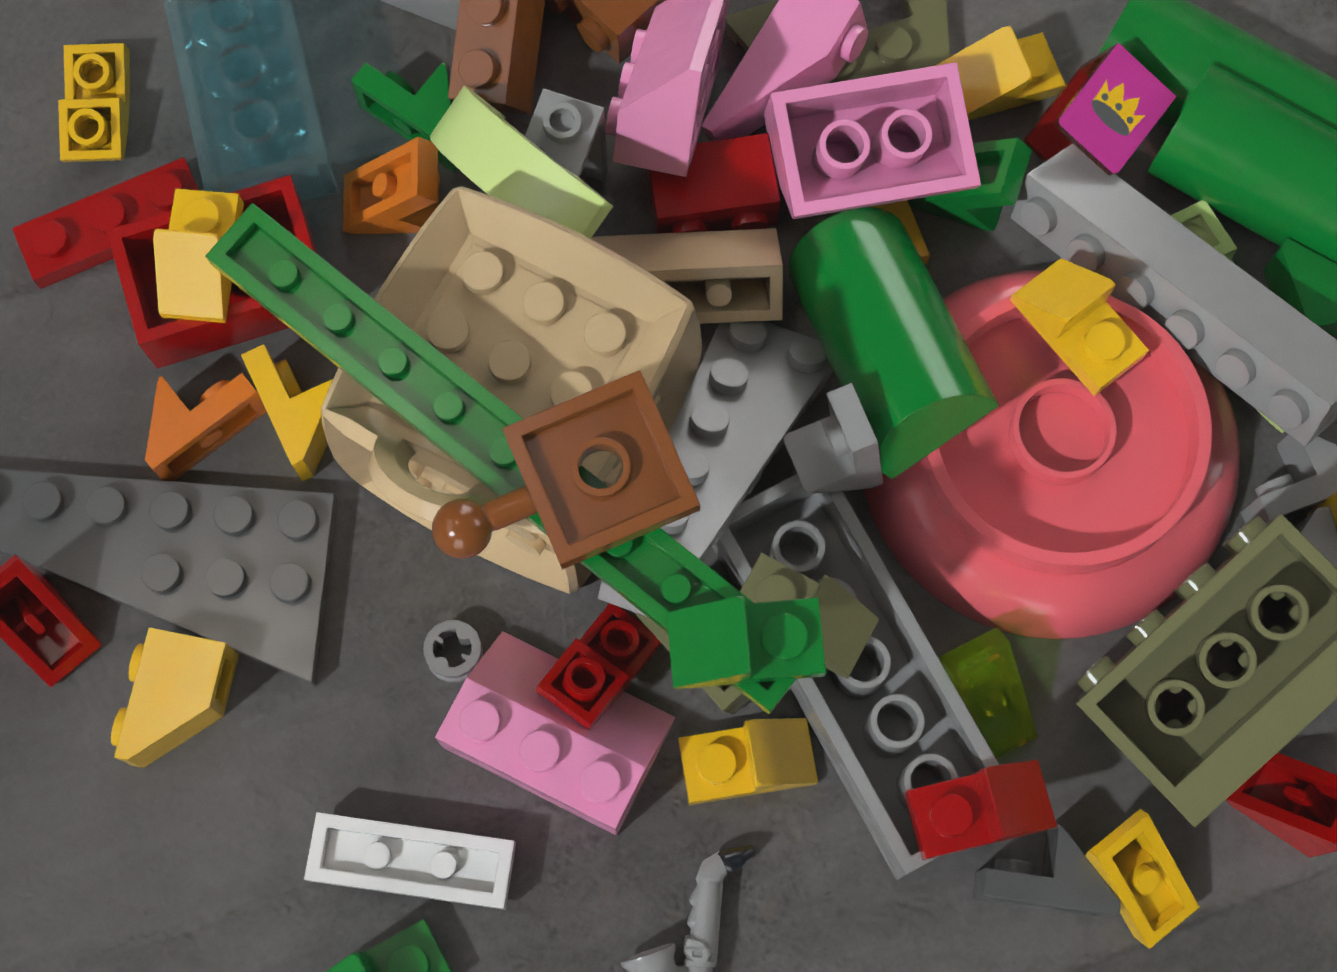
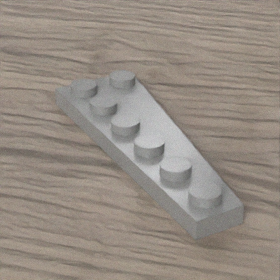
(734, 421)

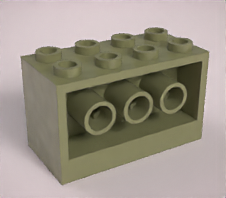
(1234, 718)

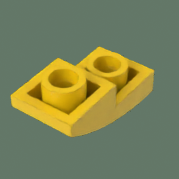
(95, 103)

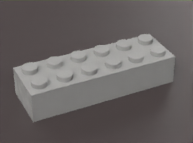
(898, 711)

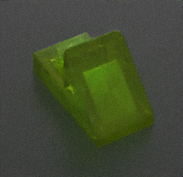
(992, 690)

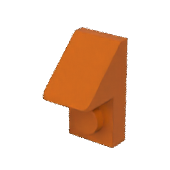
(393, 191)
(186, 437)

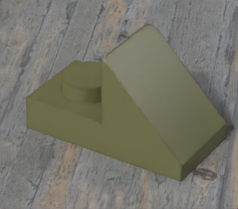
(844, 619)

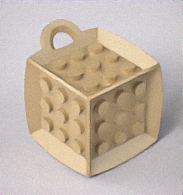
(535, 324)

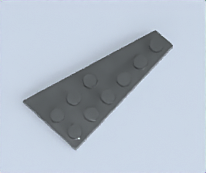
(191, 554)

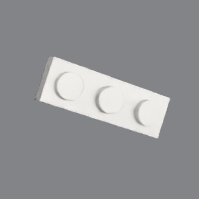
(410, 860)

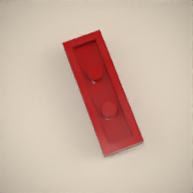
(76, 234)

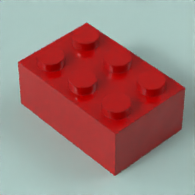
(177, 340)

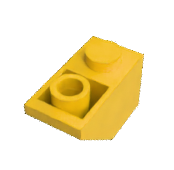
(175, 694)

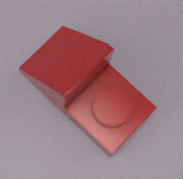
(980, 809)

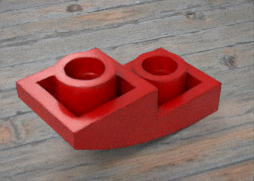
(599, 666)

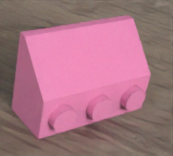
(668, 86)
(871, 141)
(539, 747)

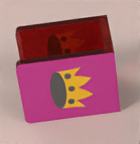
(1102, 111)

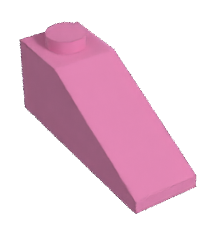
(796, 48)

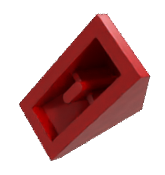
(41, 623)
(1292, 803)

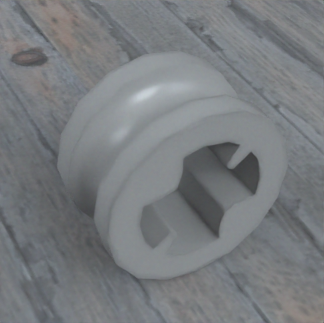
(439, 665)

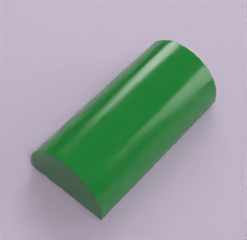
(1182, 41)
(1255, 162)
(888, 334)

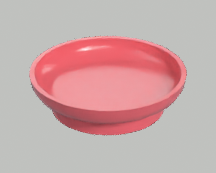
(1065, 502)

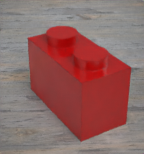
(725, 189)

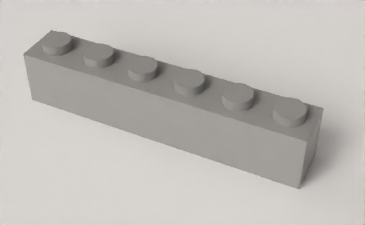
(1189, 288)

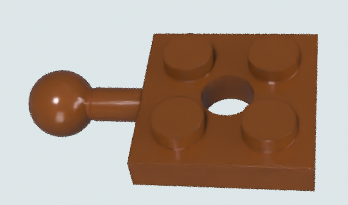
(575, 515)

